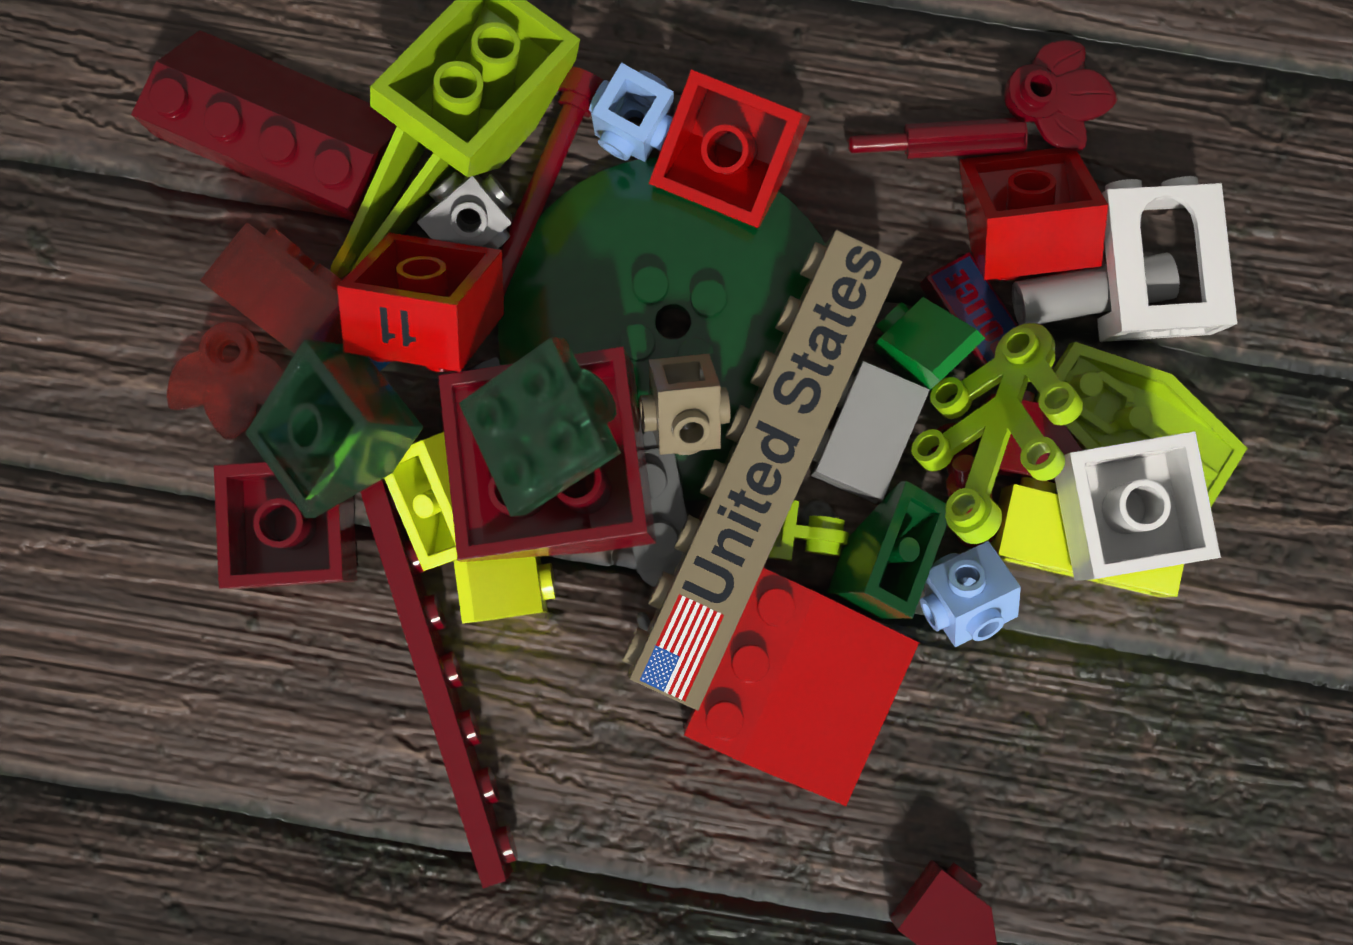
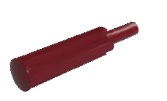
(948, 139)

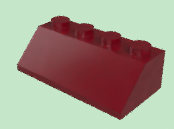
(265, 122)

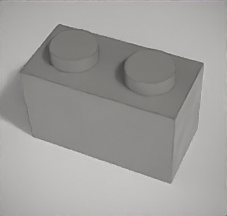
(869, 432)

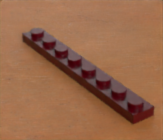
(439, 677)

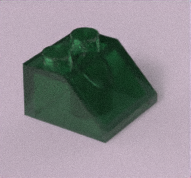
(331, 427)

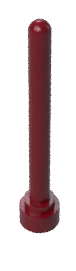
(576, 96)

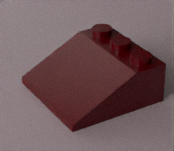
(593, 515)

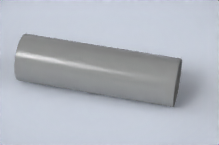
(1086, 291)

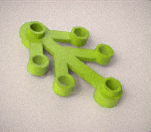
(1020, 357)

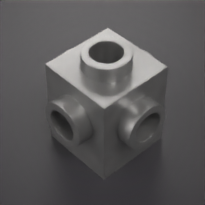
(453, 194)

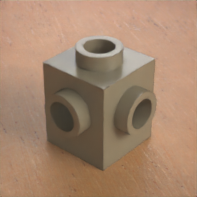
(684, 405)

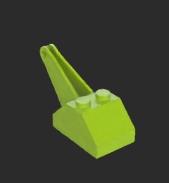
(467, 95)

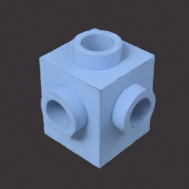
(629, 96)
(970, 595)

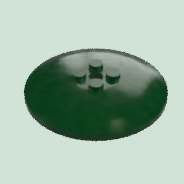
(626, 252)

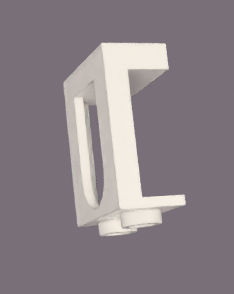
(1131, 313)

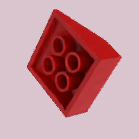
(802, 688)

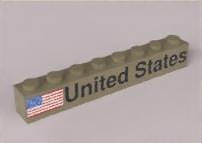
(762, 471)

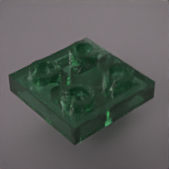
(542, 425)

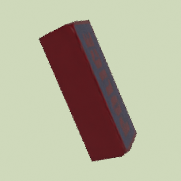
(965, 294)

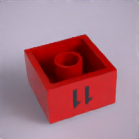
(421, 302)

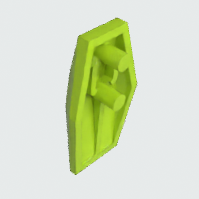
(1141, 403)

